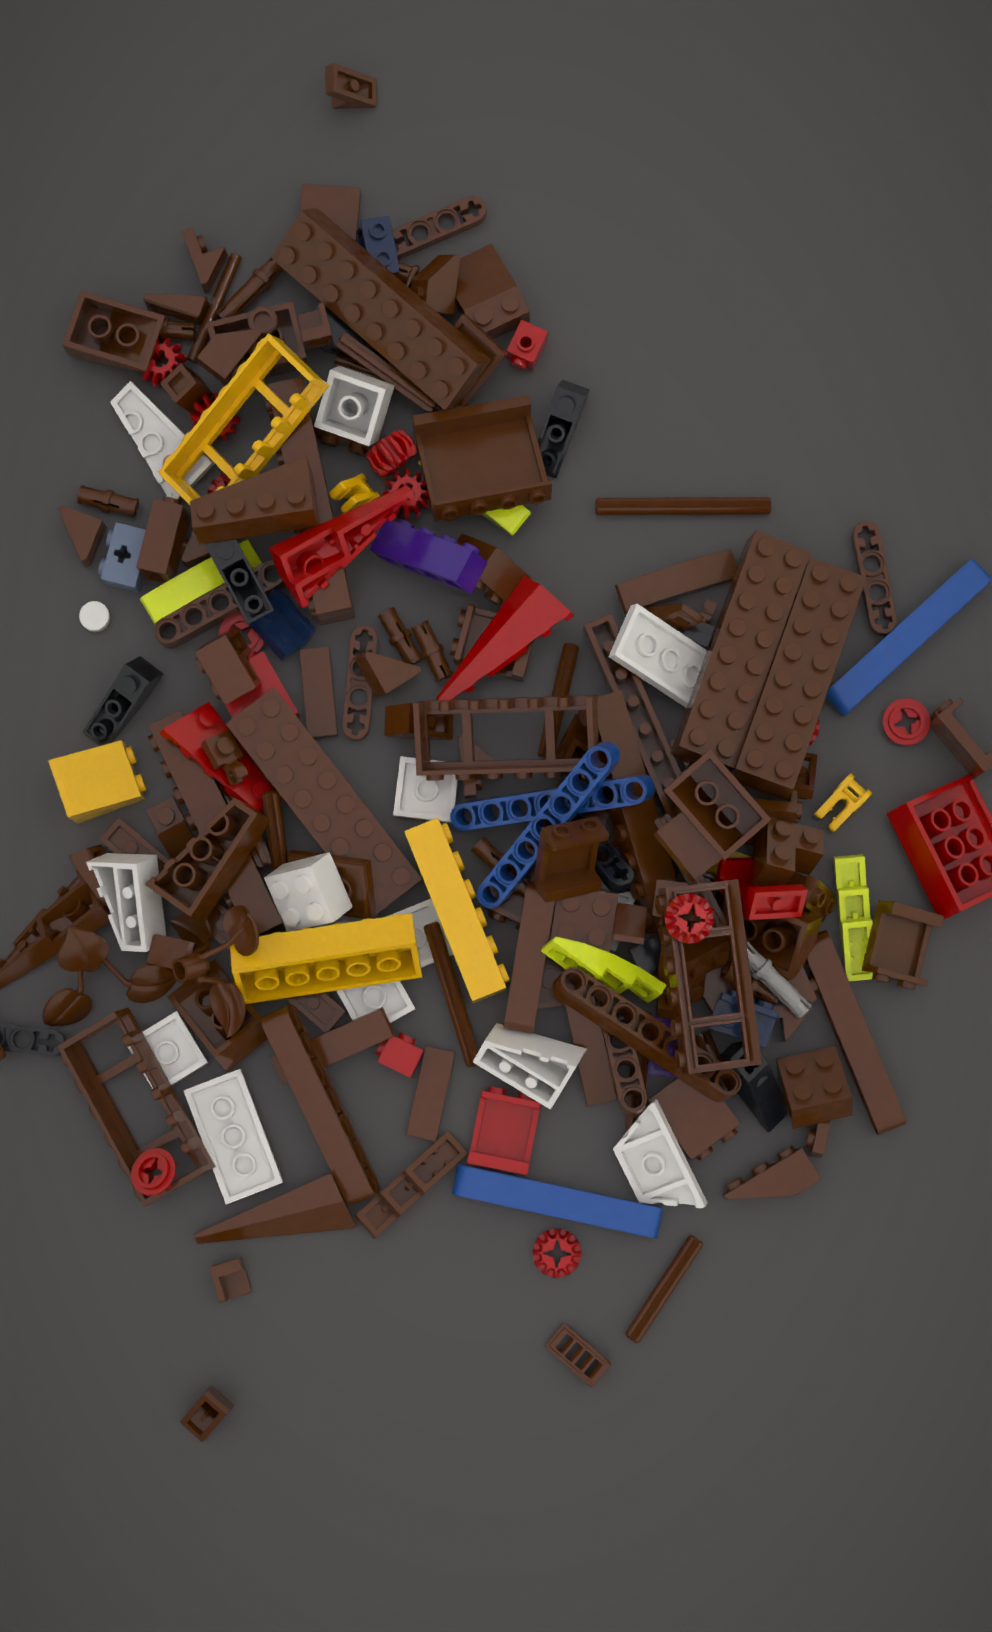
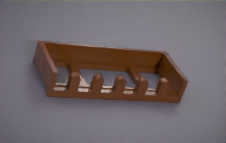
(494, 769)
(678, 994)
(107, 1114)

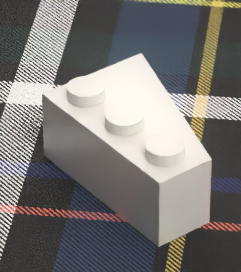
(133, 905)
(529, 1062)

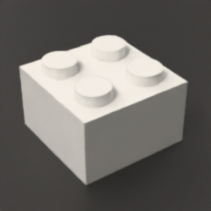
(354, 405)
(308, 892)

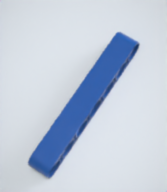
(908, 637)
(511, 813)
(556, 814)
(557, 1201)

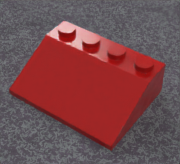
(948, 844)

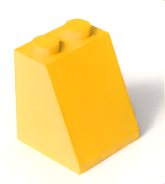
(98, 780)

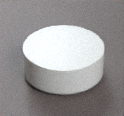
(94, 616)

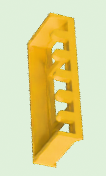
(229, 401)

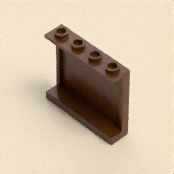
(481, 458)

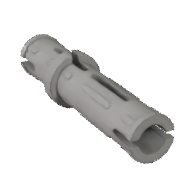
(777, 984)

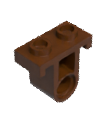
(819, 897)

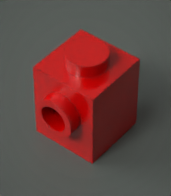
(526, 346)
(400, 1054)

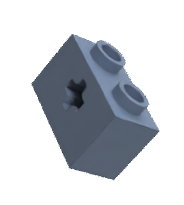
(111, 569)

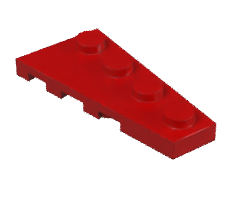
(205, 723)

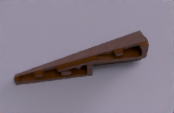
(45, 933)
(306, 1209)

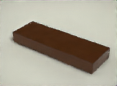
(318, 692)
(430, 1093)

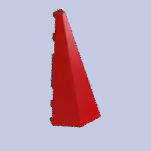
(317, 553)
(520, 620)

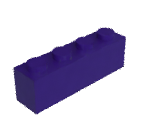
(429, 555)

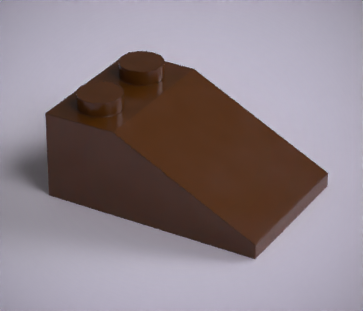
(489, 293)
(112, 333)
(195, 1007)

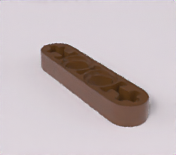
(436, 233)
(878, 578)
(358, 683)

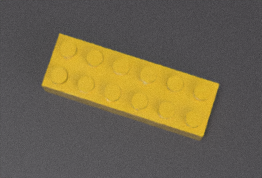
(455, 910)
(328, 959)

